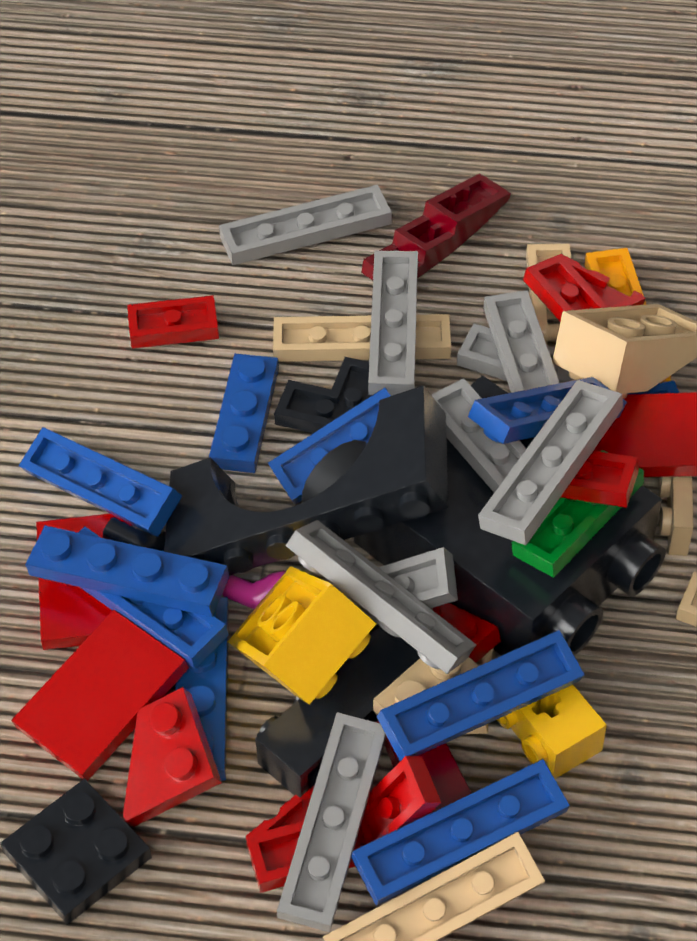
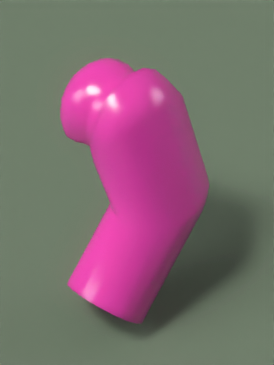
(250, 593)

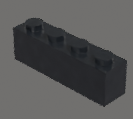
(296, 741)

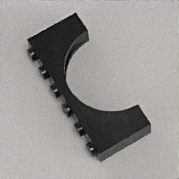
(391, 482)

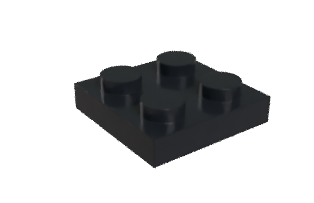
(76, 851)

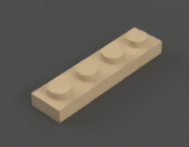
(349, 336)
(450, 897)

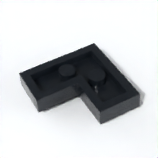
(313, 407)

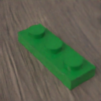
(566, 532)

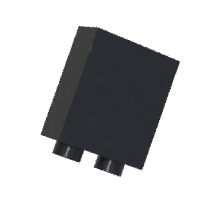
(508, 590)

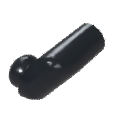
(123, 532)

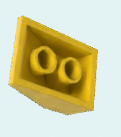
(303, 634)

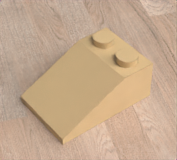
(625, 345)

